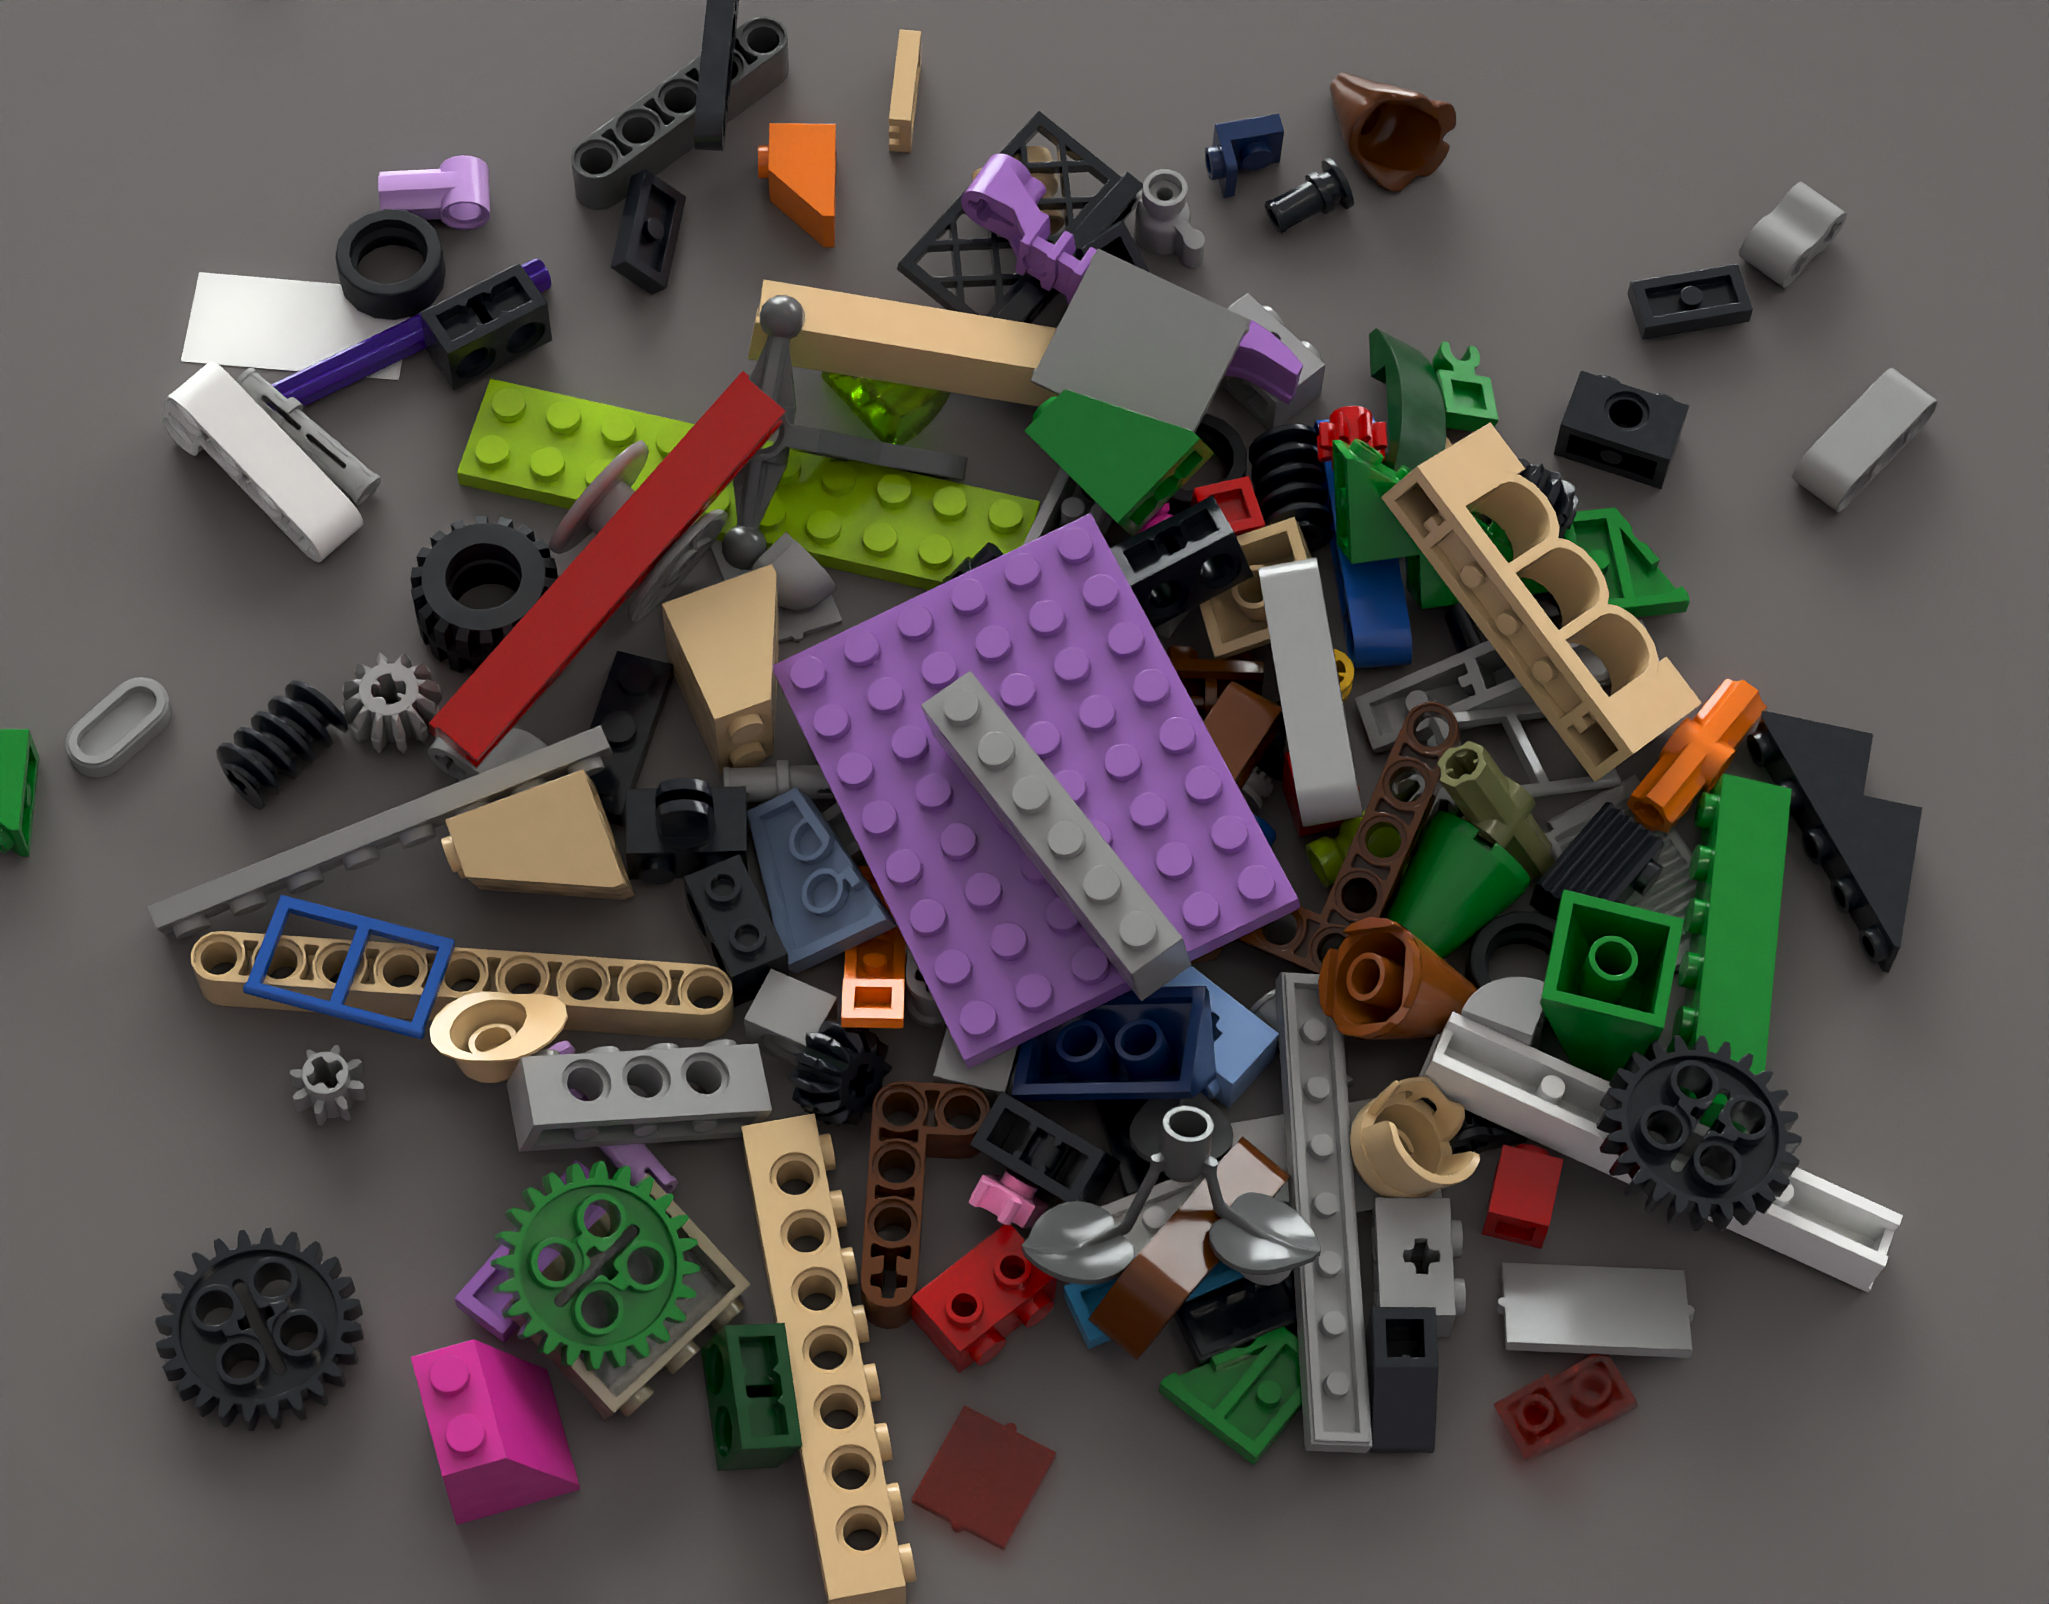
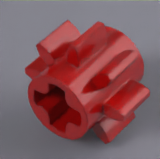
(1346, 425)

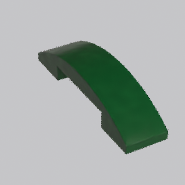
(1413, 401)

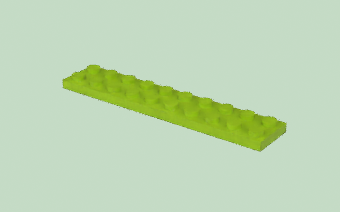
(838, 510)

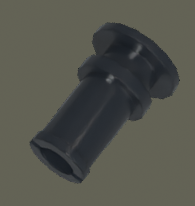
(1314, 195)

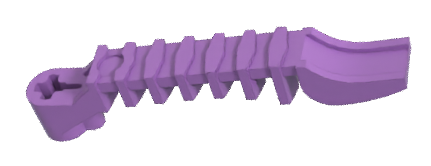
(1006, 203)

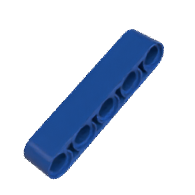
(1369, 600)

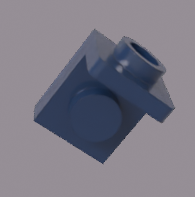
(1243, 144)

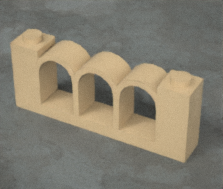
(1484, 478)

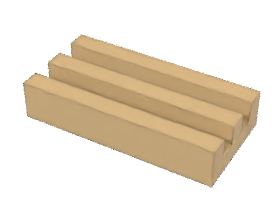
(905, 91)

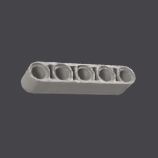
(1310, 692)

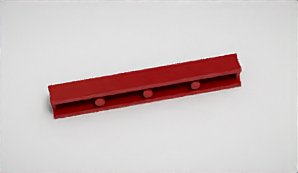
(607, 571)

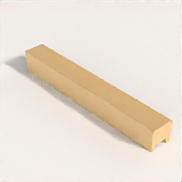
(912, 344)

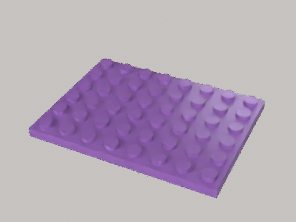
(1106, 713)

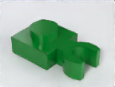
(1466, 396)

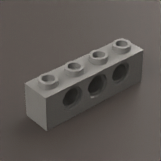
(552, 1118)

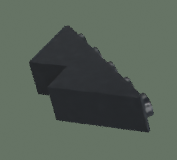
(1856, 838)

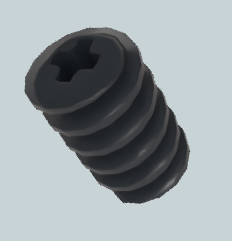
(1291, 481)
(277, 739)

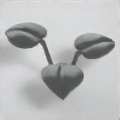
(1184, 1140)

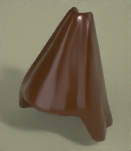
(1391, 129)

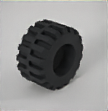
(469, 559)

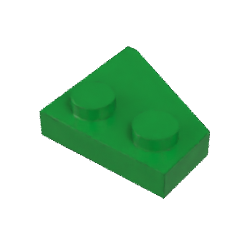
(1626, 564)

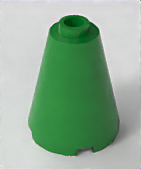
(1454, 885)

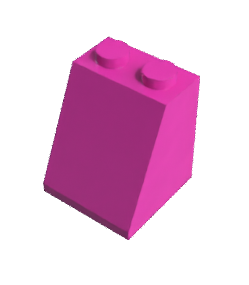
(493, 1429)

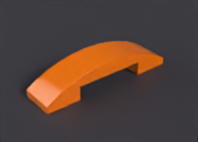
(875, 977)

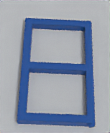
(364, 928)

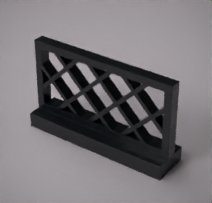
(1026, 297)

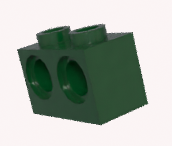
(751, 1396)

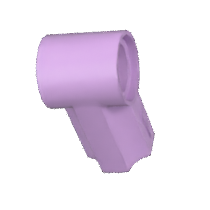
(453, 193)

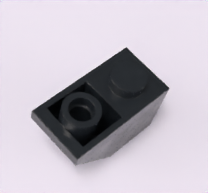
(1402, 1378)

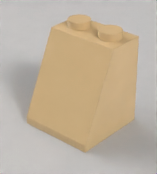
(724, 662)
(540, 843)

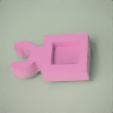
(1009, 1198)

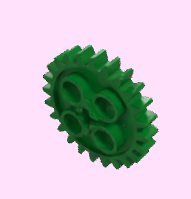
(632, 1307)

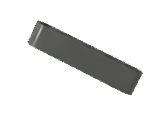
(657, 119)

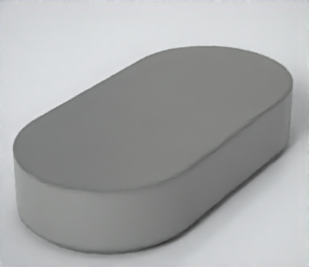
(118, 727)

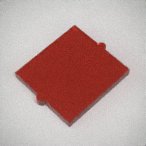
(984, 1477)

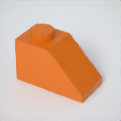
(803, 175)

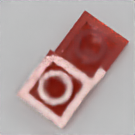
(1565, 1406)

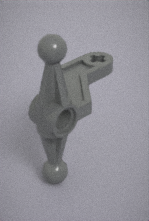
(756, 483)

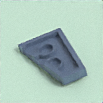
(812, 882)

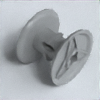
(605, 498)

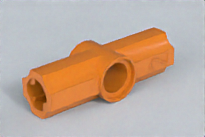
(1696, 755)

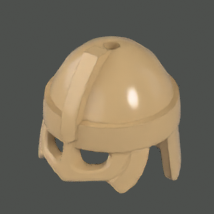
(1404, 1144)

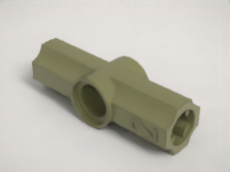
(1495, 806)

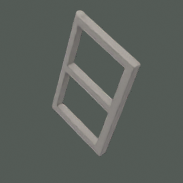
(1510, 718)

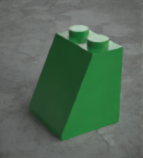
(1608, 980)

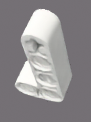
(262, 459)

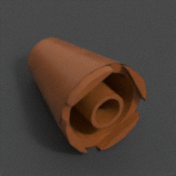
(1389, 984)

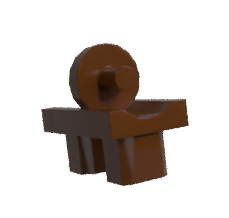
(1209, 677)

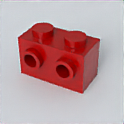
(983, 1300)

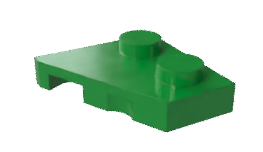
(1243, 1392)

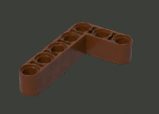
(1359, 863)

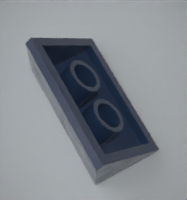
(1124, 1051)

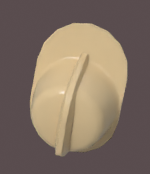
(494, 1030)

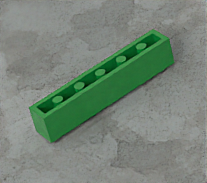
(1733, 922)

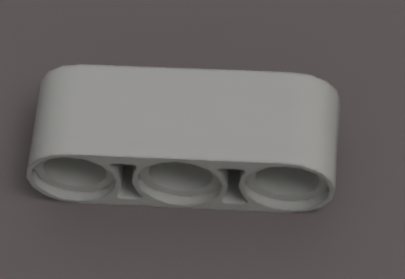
(1864, 440)

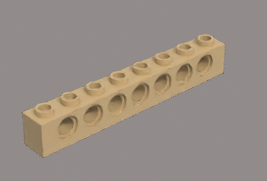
(774, 1155)

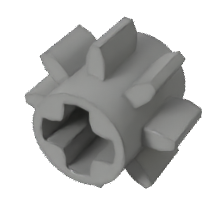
(314, 1094)

